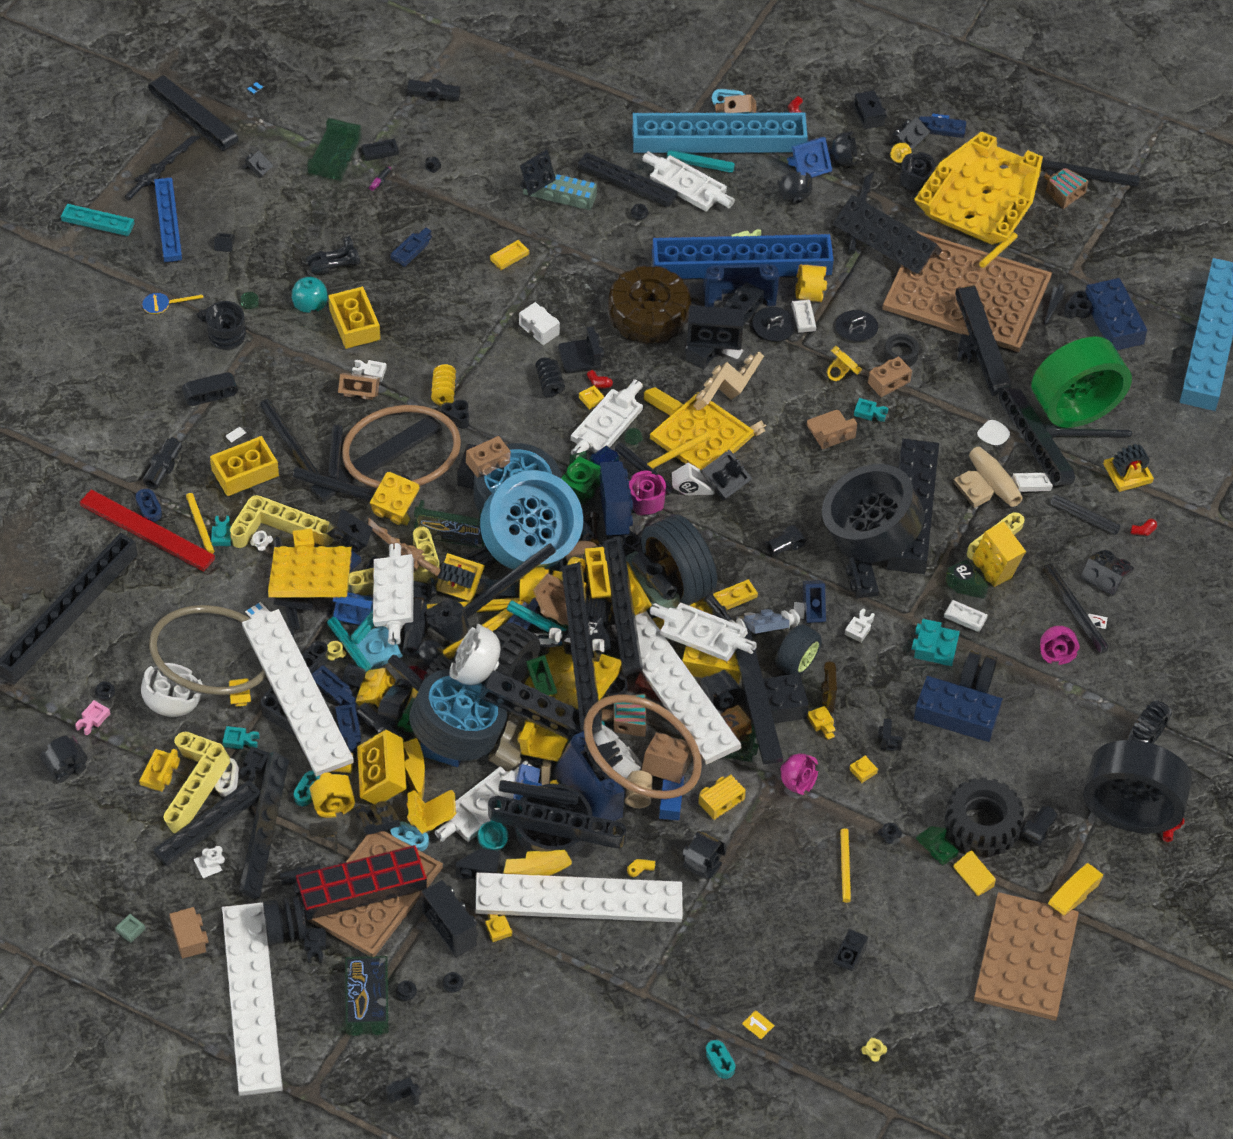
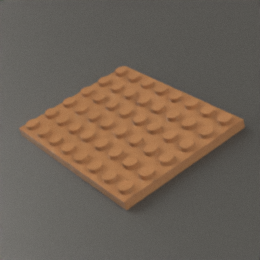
(1006, 289)

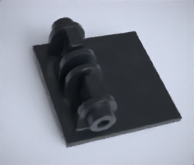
(537, 173)

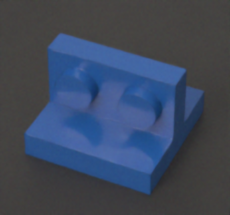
(811, 157)
(353, 608)

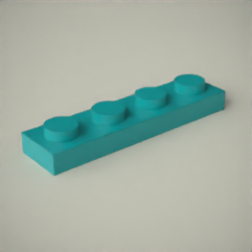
(97, 219)

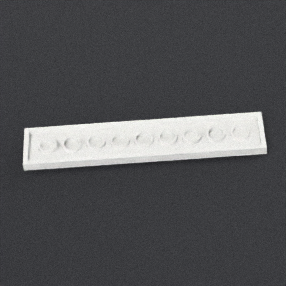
(297, 693)
(682, 693)
(578, 897)
(251, 999)

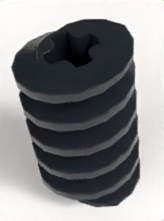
(550, 376)

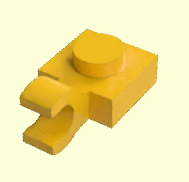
(822, 720)
(498, 927)

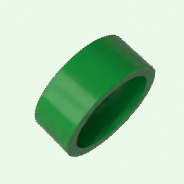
(1081, 382)

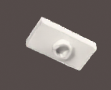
(803, 316)
(1032, 482)
(965, 616)

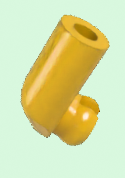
(639, 866)

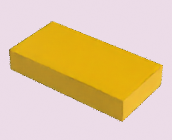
(509, 255)

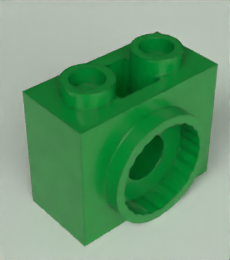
(583, 479)

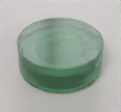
(249, 300)

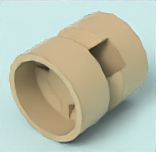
(642, 779)

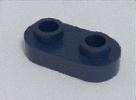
(150, 508)

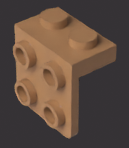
(832, 428)
(551, 598)

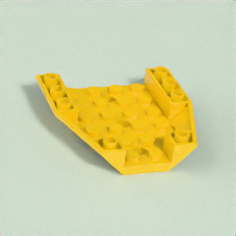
(959, 184)

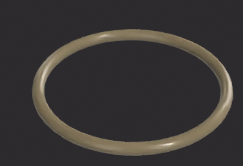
(186, 683)

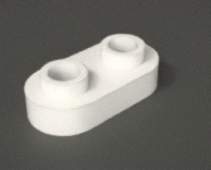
(228, 779)

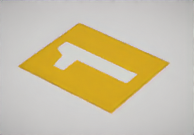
(758, 1024)

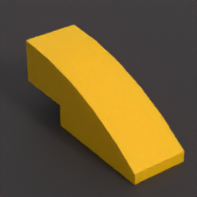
(597, 572)
(414, 766)
(538, 863)
(1076, 889)

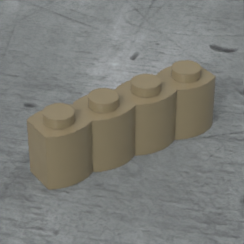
(507, 749)

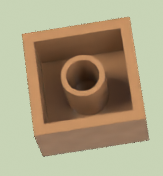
(667, 758)

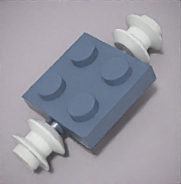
(768, 620)

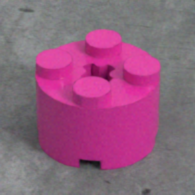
(647, 492)

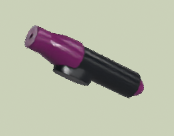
(380, 178)

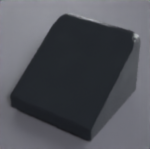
(224, 242)

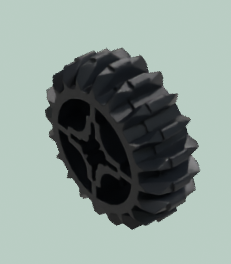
(1151, 722)

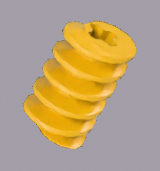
(443, 384)

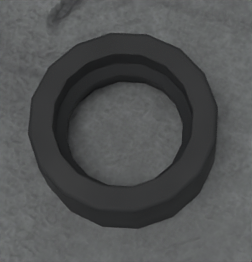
(902, 340)

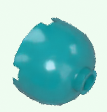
(309, 294)

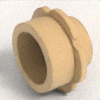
(758, 428)

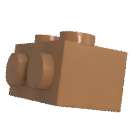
(889, 376)
(357, 384)
(488, 456)
(188, 932)

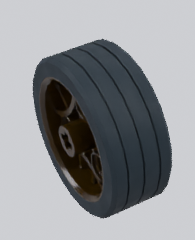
(683, 557)

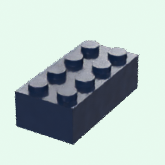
(1116, 314)
(615, 498)
(958, 709)

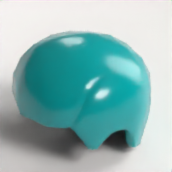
(492, 835)

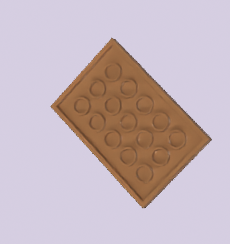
(372, 925)
(1026, 956)

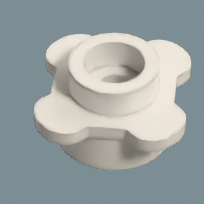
(257, 537)
(213, 861)

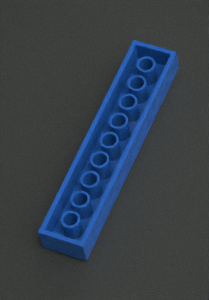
(694, 255)

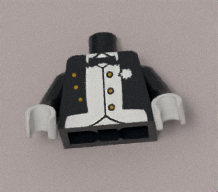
(599, 638)

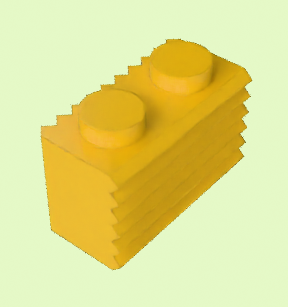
(721, 796)

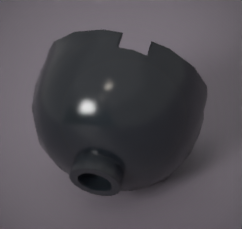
(843, 149)
(795, 187)

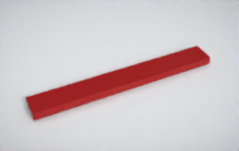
(147, 530)

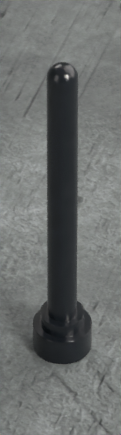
(1054, 431)

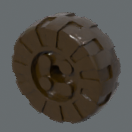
(649, 304)

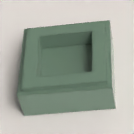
(130, 928)

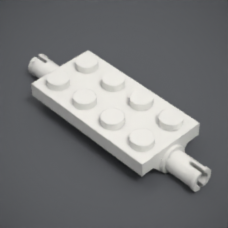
(689, 182)
(608, 420)
(393, 592)
(702, 631)
(473, 805)

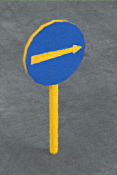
(158, 303)

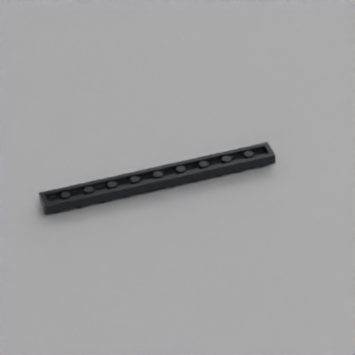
(581, 643)

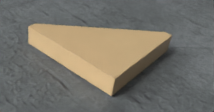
(546, 770)

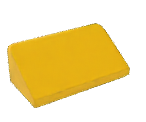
(662, 401)
(975, 873)

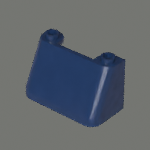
(727, 279)
(573, 770)

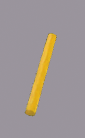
(997, 250)
(679, 450)
(199, 522)
(845, 863)

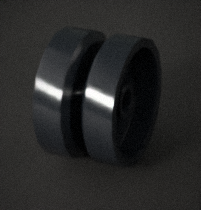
(976, 673)

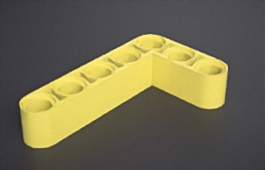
(276, 515)
(362, 581)
(211, 765)

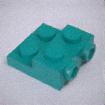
(935, 643)

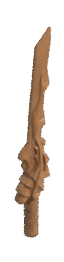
(405, 550)

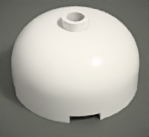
(476, 656)
(167, 696)
(630, 760)

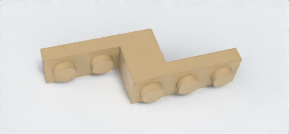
(728, 380)

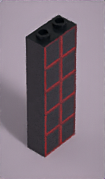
(360, 882)

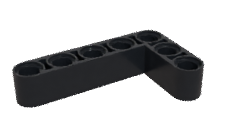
(314, 658)

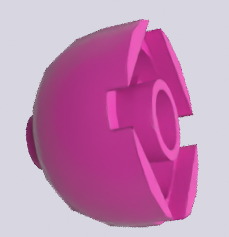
(1059, 645)
(799, 773)

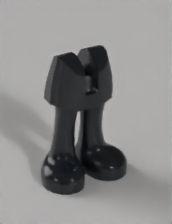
(322, 261)

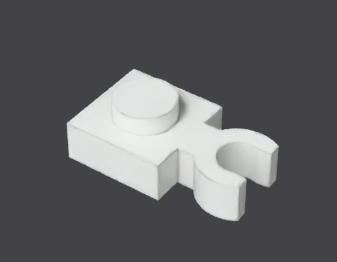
(372, 368)
(859, 627)

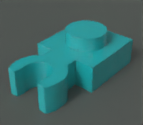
(867, 410)
(221, 533)
(238, 737)

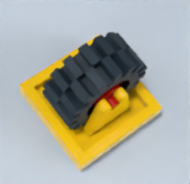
(1129, 468)
(459, 577)

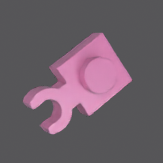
(92, 715)

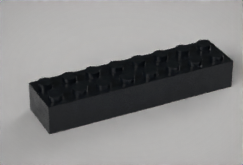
(919, 462)

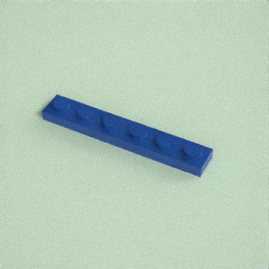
(168, 219)

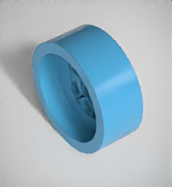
(548, 496)

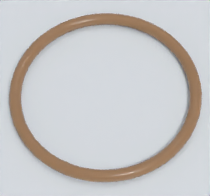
(400, 409)
(620, 779)

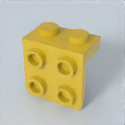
(394, 498)
(540, 742)
(430, 814)

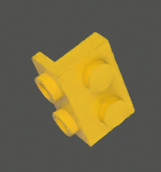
(375, 686)
(160, 769)

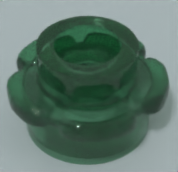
(633, 436)

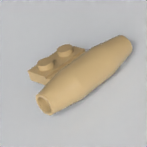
(988, 479)

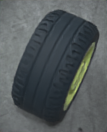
(798, 650)

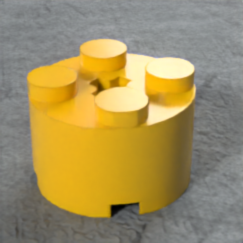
(810, 283)
(529, 582)
(332, 795)

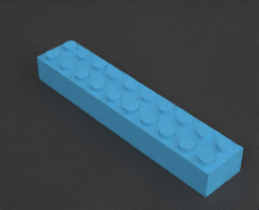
(717, 132)
(1211, 339)

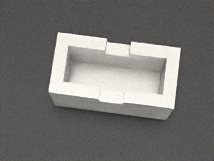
(539, 322)

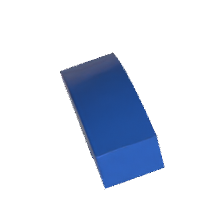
(671, 808)

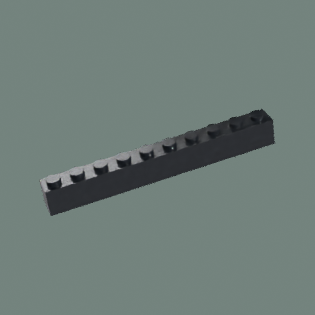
(67, 608)

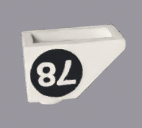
(691, 481)

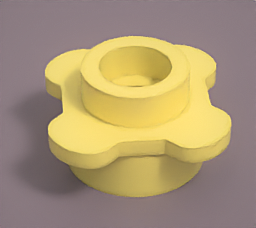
(335, 646)
(874, 1044)

